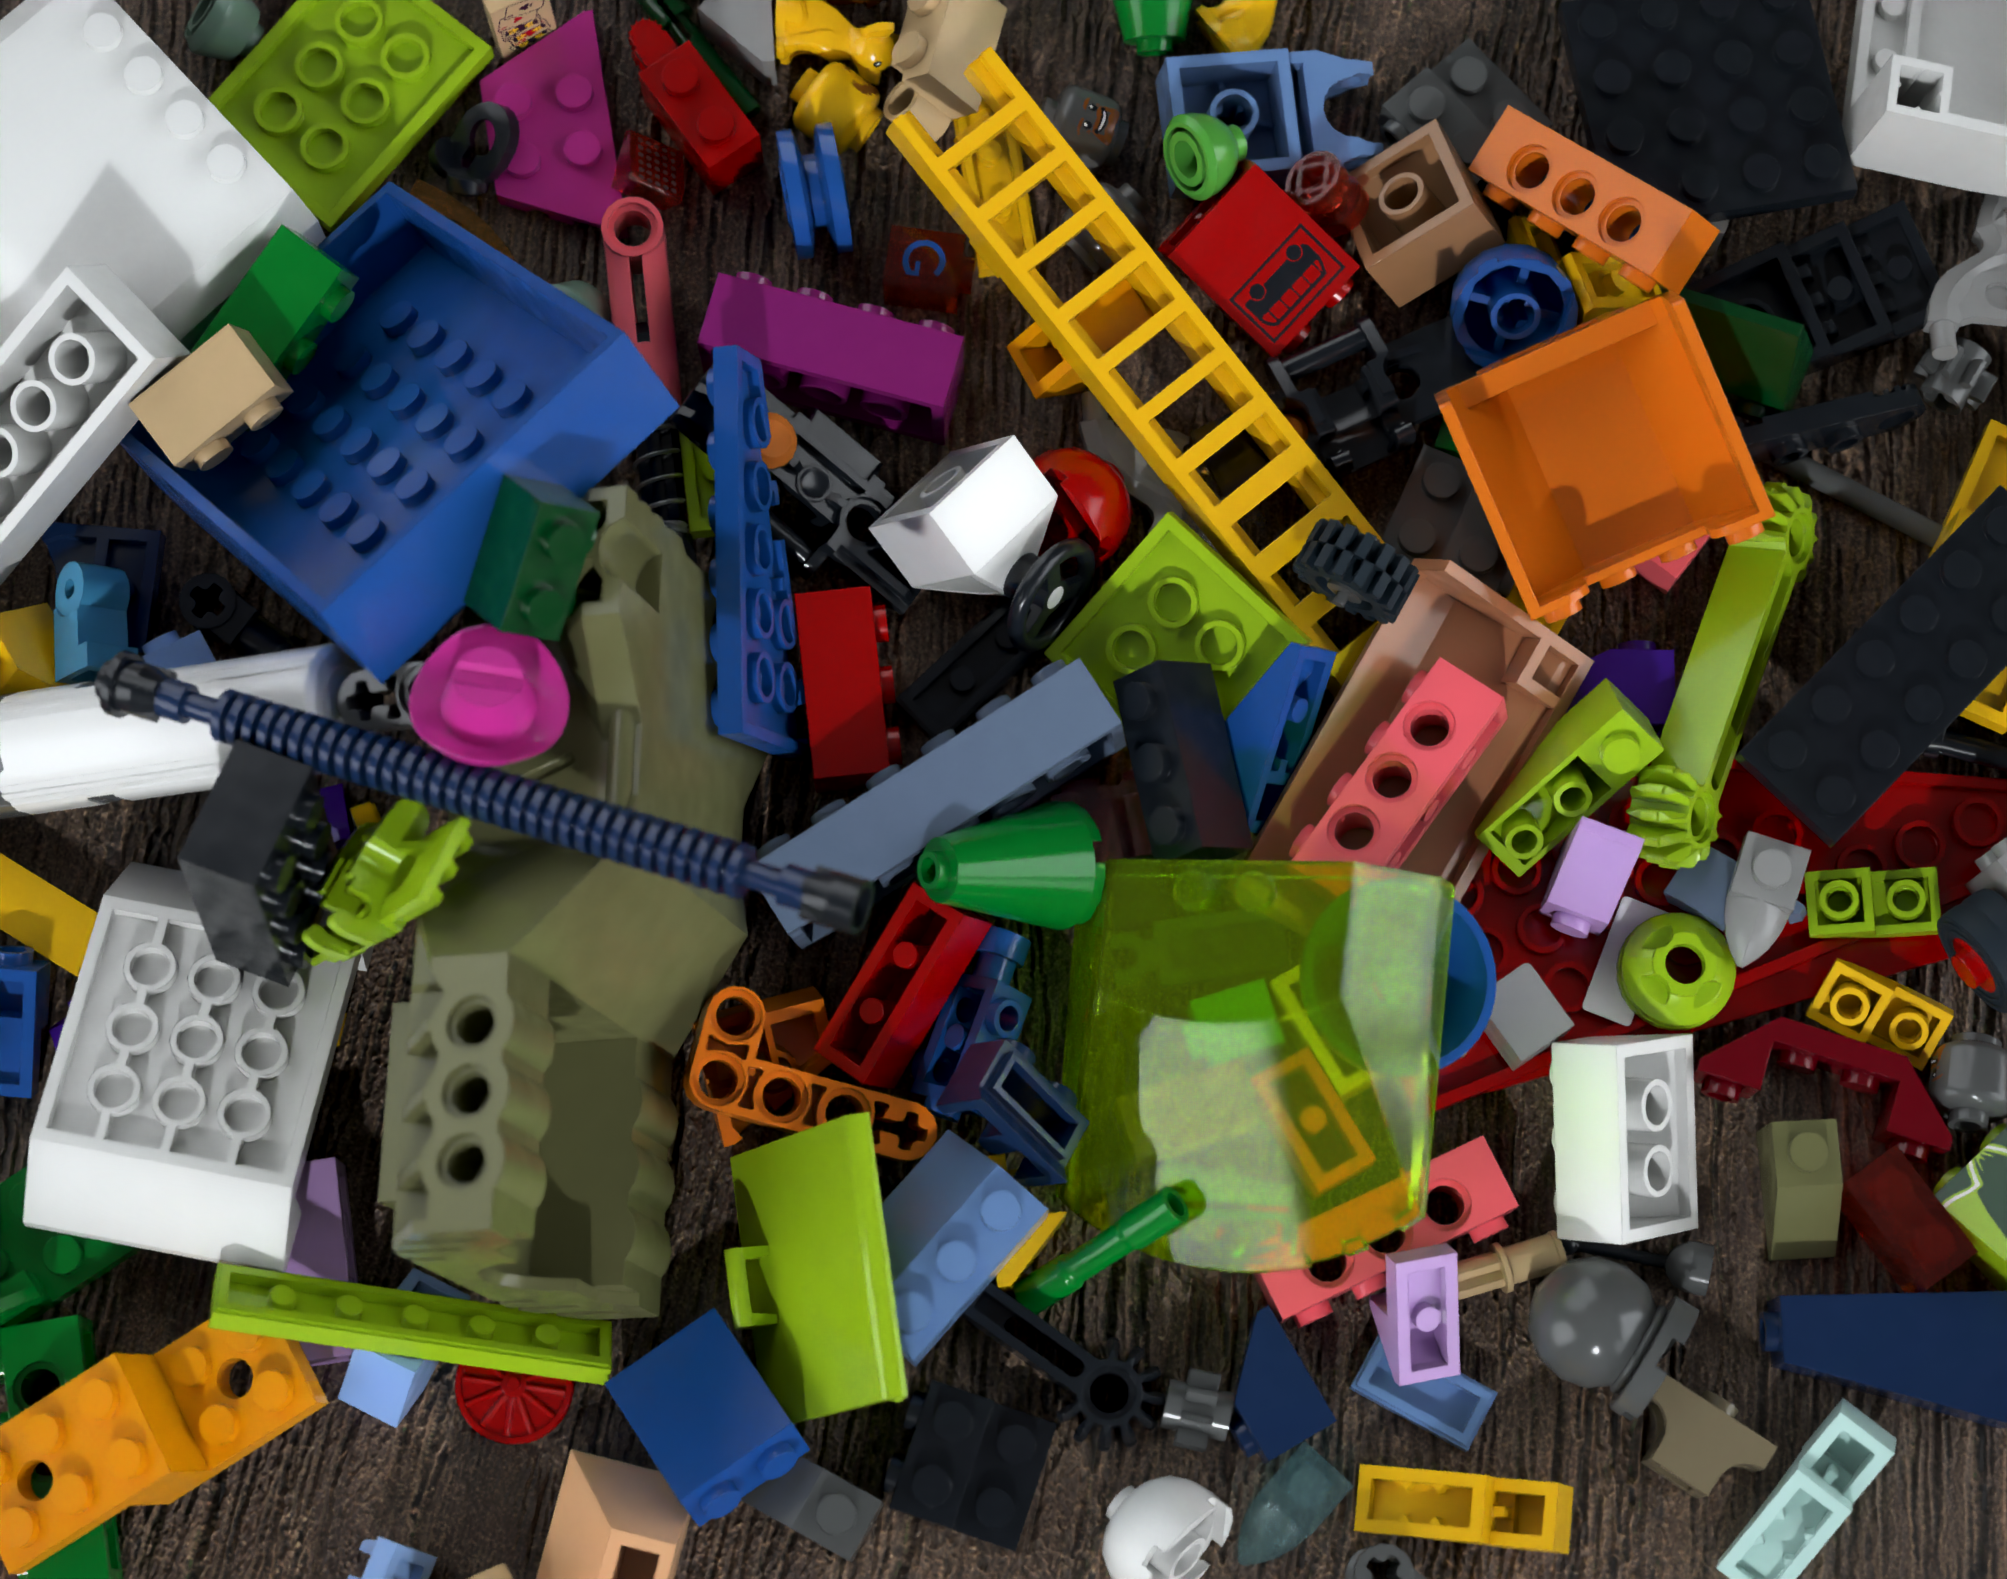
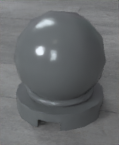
(1602, 1329)

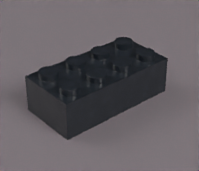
(260, 862)

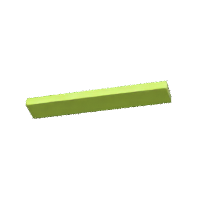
(409, 1324)

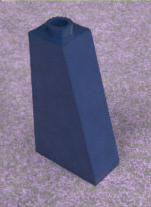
(1905, 1347)

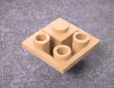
(613, 1523)

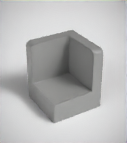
(1525, 1017)

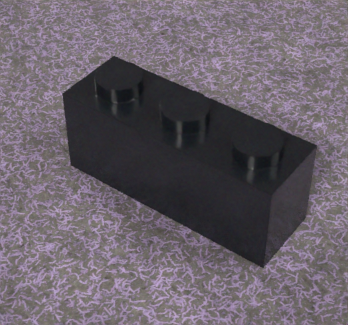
(1183, 762)

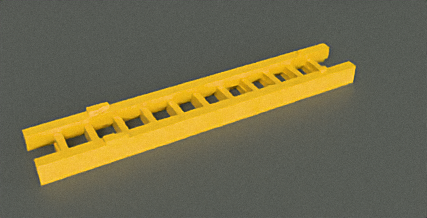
(1172, 309)

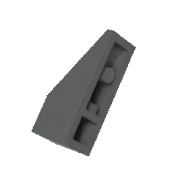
(818, 1507)

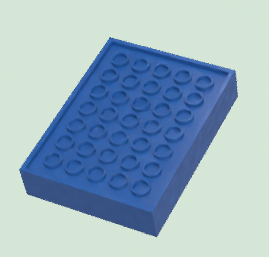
(402, 426)

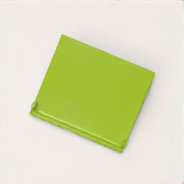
(816, 1270)

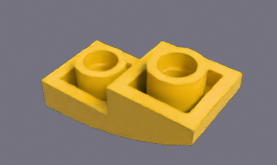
(1880, 1012)

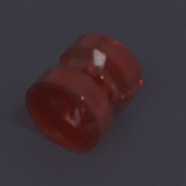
(1327, 192)

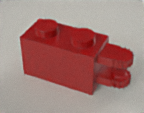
(694, 107)

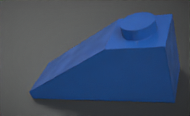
(1275, 726)

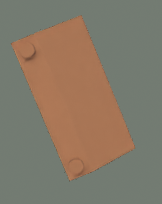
(1486, 638)

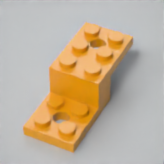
(143, 1433)

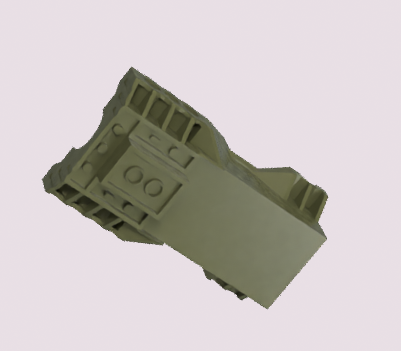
(562, 983)

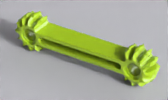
(1682, 787)

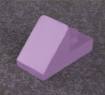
(1420, 1314)

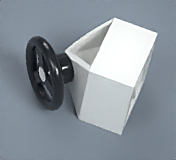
(979, 532)

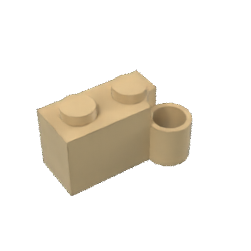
(932, 55)

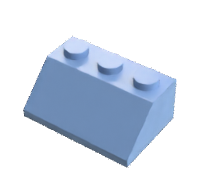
(950, 1236)

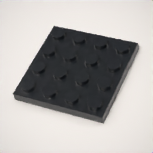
(1710, 101)

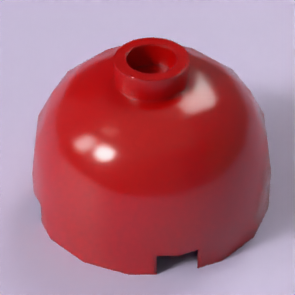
(1089, 503)

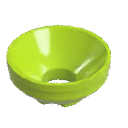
(1654, 993)

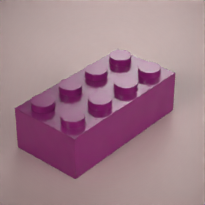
(840, 357)

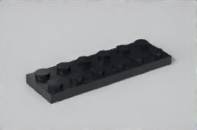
(1892, 682)

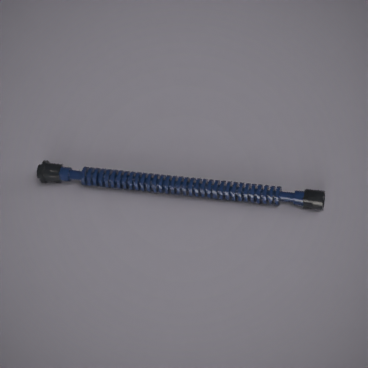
(486, 794)

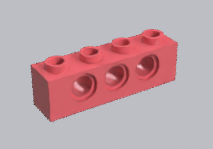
(1436, 697)
(1482, 1199)

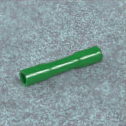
(1131, 1232)

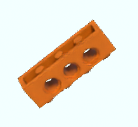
(1670, 233)

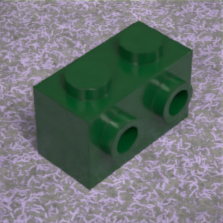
(531, 557)

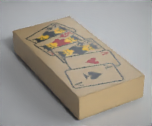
(518, 24)

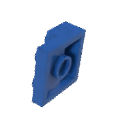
(22, 1016)

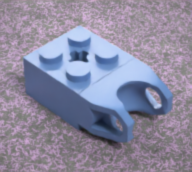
(1272, 99)

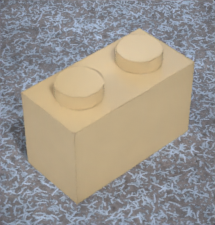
(212, 399)

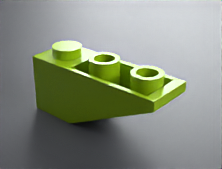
(1569, 776)

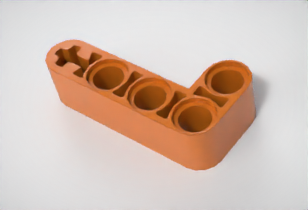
(810, 1091)

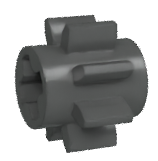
(1956, 381)
(1197, 1410)

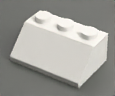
(1624, 1137)

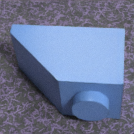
(391, 1383)

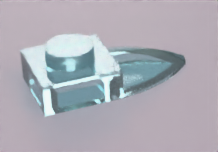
(1290, 1506)

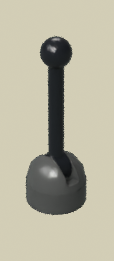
(1686, 1264)

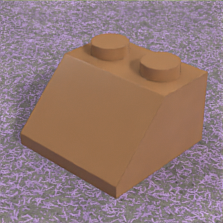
(1421, 215)

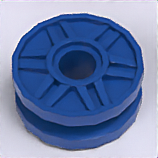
(814, 190)

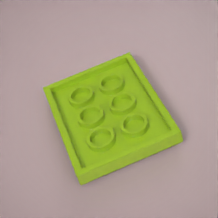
(348, 93)

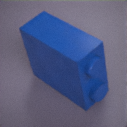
(707, 1418)

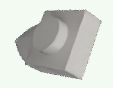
(1762, 894)

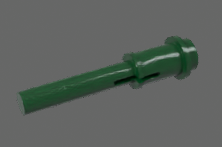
(730, 81)

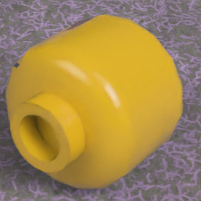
(838, 97)

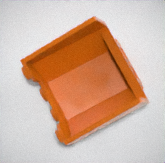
(1604, 453)

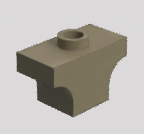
(1700, 1439)

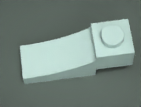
(1810, 1497)

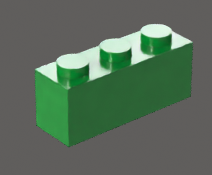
(287, 300)

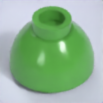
(1202, 153)

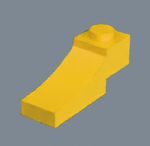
(1464, 1508)

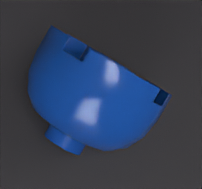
(1510, 302)

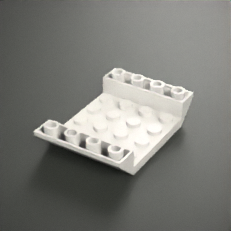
(182, 1087)

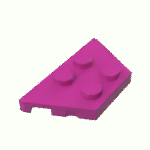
(564, 127)

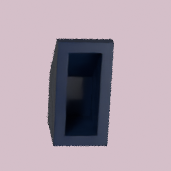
(1274, 1394)

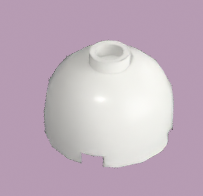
(1163, 1529)

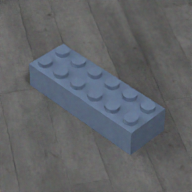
(987, 771)

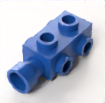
(985, 1013)

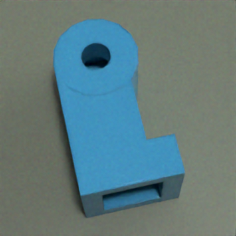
(89, 620)

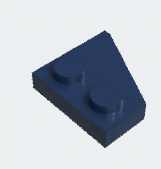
(130, 549)

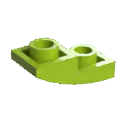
(1872, 903)

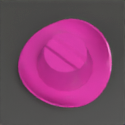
(489, 698)

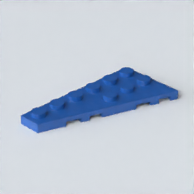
(750, 569)

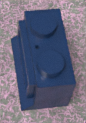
(1018, 1110)

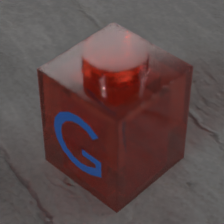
(927, 269)

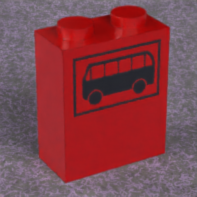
(1261, 260)

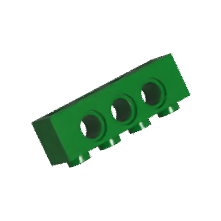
(67, 1350)

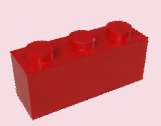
(846, 687)
(901, 988)

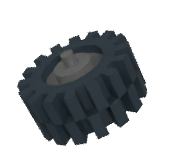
(1356, 571)

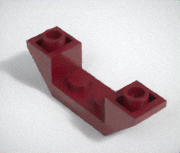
(1906, 1112)

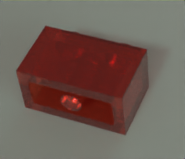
(1904, 1222)

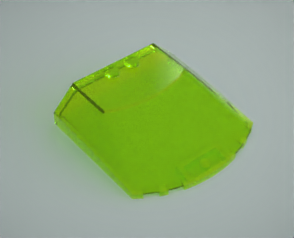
(1259, 1053)

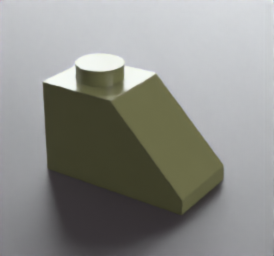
(1800, 1188)

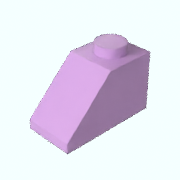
(1589, 877)

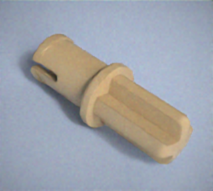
(1510, 1265)

